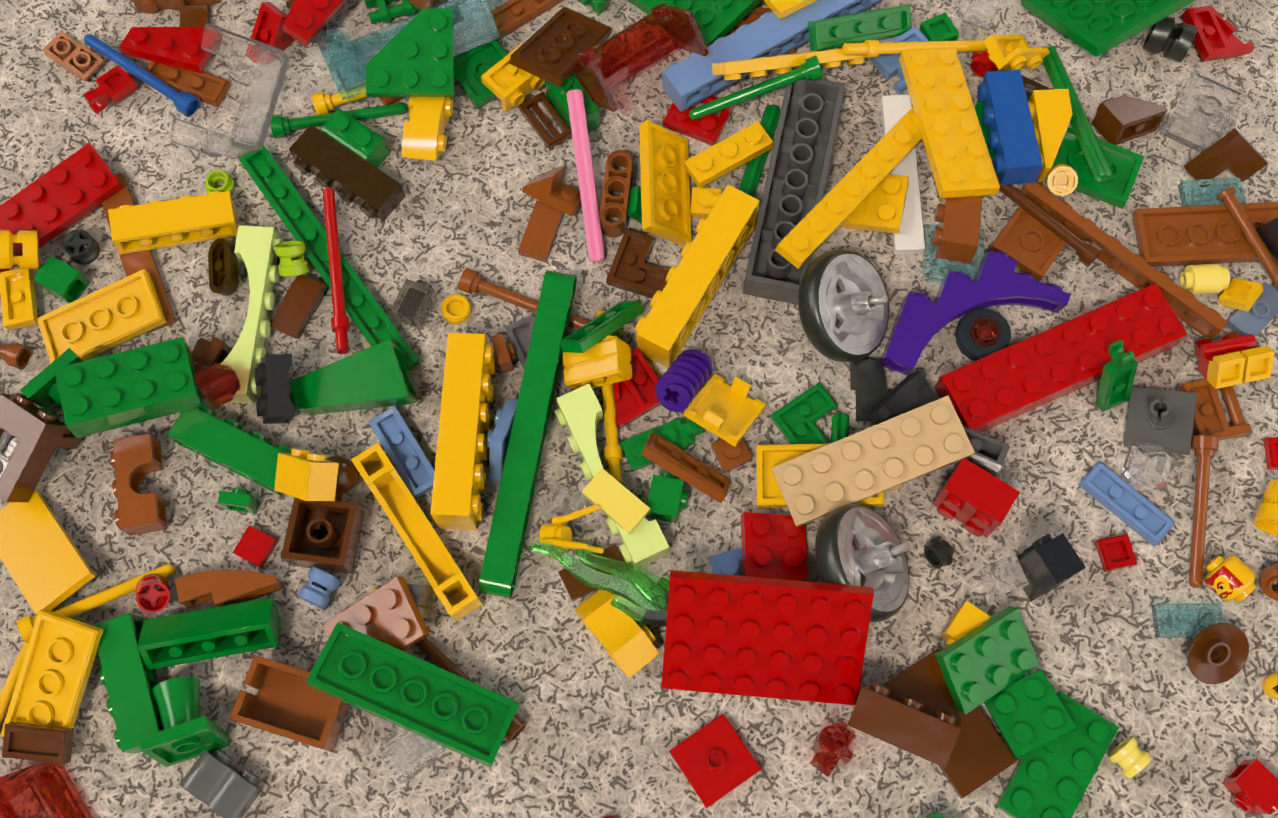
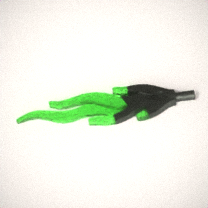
(646, 598)

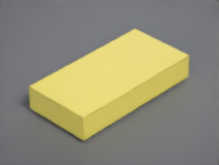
(616, 501)

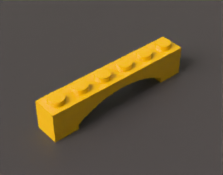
(417, 532)

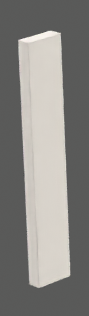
(911, 232)

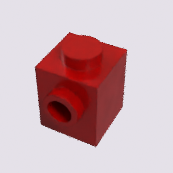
(1253, 787)

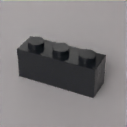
(1048, 564)

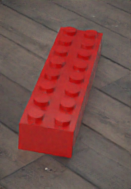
(1059, 359)

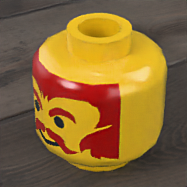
(1229, 578)

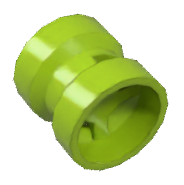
(291, 258)

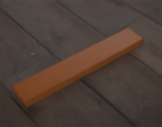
(140, 260)

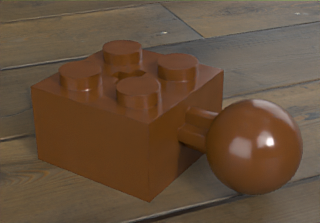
(314, 518)

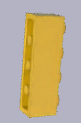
(173, 222)

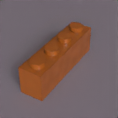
(958, 228)

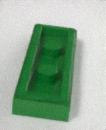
(601, 326)

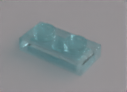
(1205, 191)
(1184, 619)

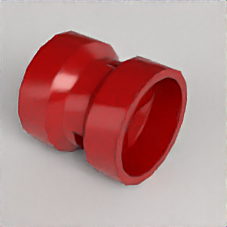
(154, 599)

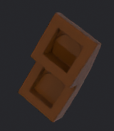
(298, 303)

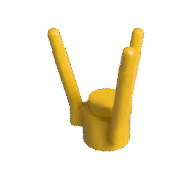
(561, 535)

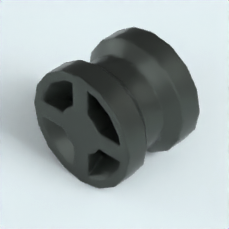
(75, 241)

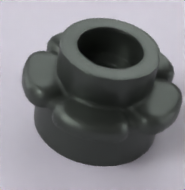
(939, 553)

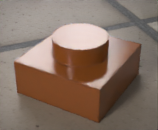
(504, 353)
(730, 456)

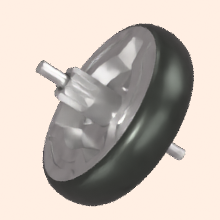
(860, 294)
(875, 549)

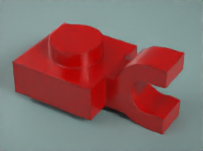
(112, 85)

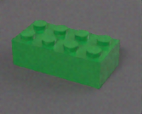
(128, 387)

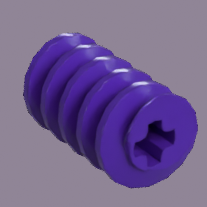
(683, 380)

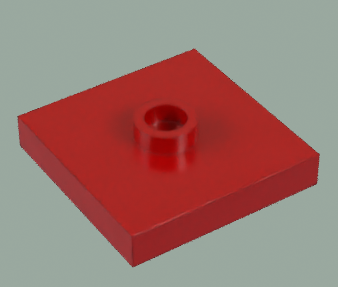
(714, 760)

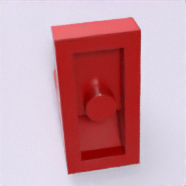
(269, 27)

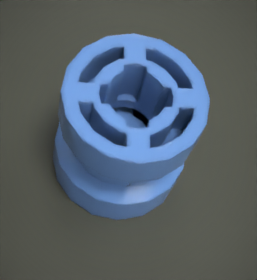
(316, 595)

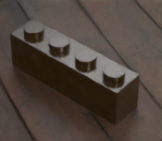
(347, 173)

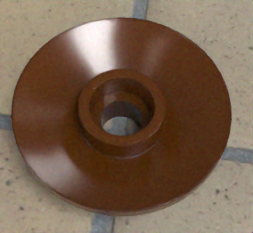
(1218, 653)

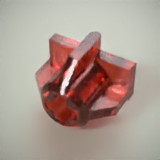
(217, 383)
(831, 747)

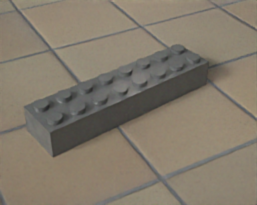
(793, 183)

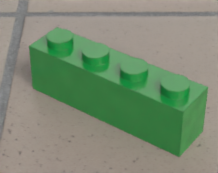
(228, 445)
(209, 633)
(128, 682)

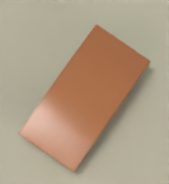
(73, 56)

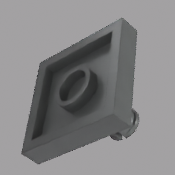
(1161, 417)

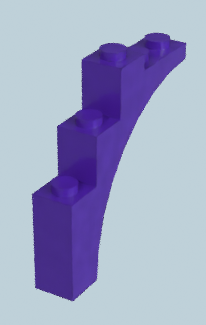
(993, 286)

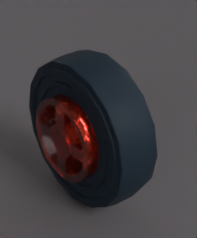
(988, 325)

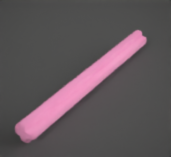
(585, 175)

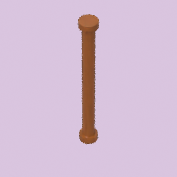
(1250, 232)

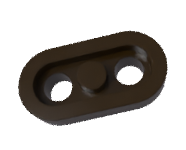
(223, 267)

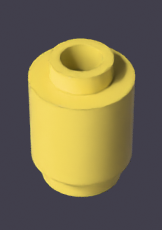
(1204, 278)

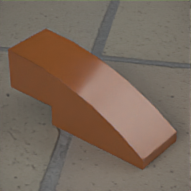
(225, 587)

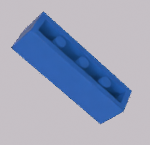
(1009, 127)

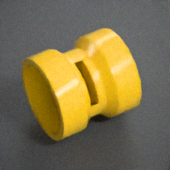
(1059, 176)

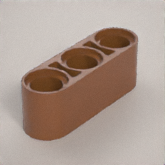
(620, 182)

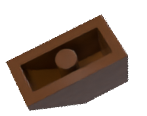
(1127, 118)

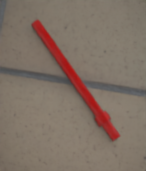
(340, 322)

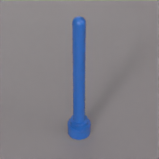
(185, 102)

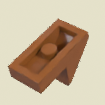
(550, 189)

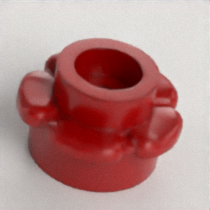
(981, 64)

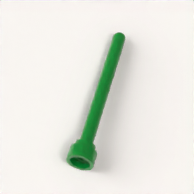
(808, 70)
(283, 125)

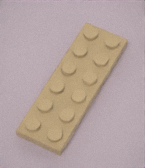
(872, 461)

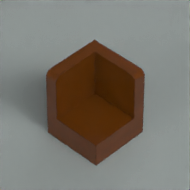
(210, 353)

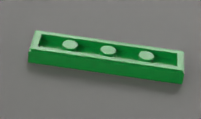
(859, 27)

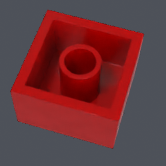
(975, 498)

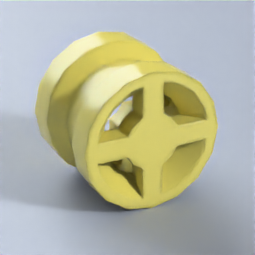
(1130, 757)

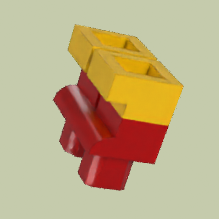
(1233, 360)

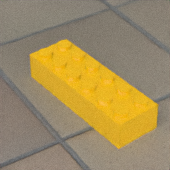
(697, 276)
(462, 432)

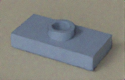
(1258, 316)

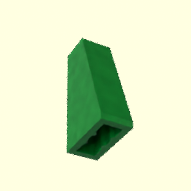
(358, 382)

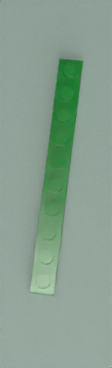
(305, 227)

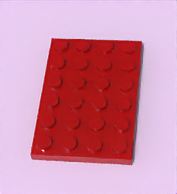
(765, 637)

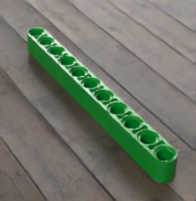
(527, 436)

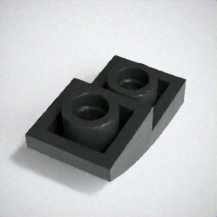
(870, 385)

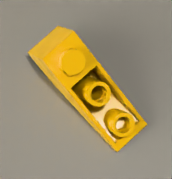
(1050, 117)

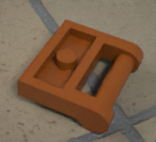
(1209, 413)

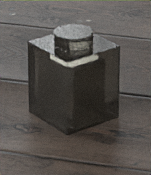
(414, 303)

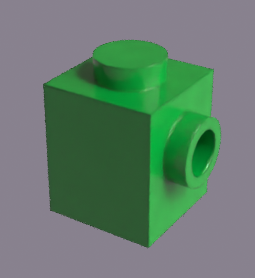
(666, 497)

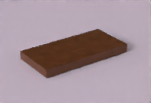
(557, 44)
(978, 749)

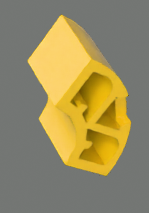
(425, 130)
(617, 632)

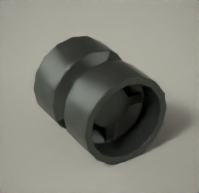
(1174, 48)

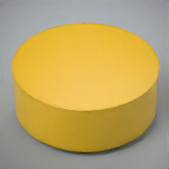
(456, 309)

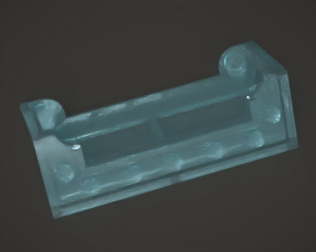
(347, 60)

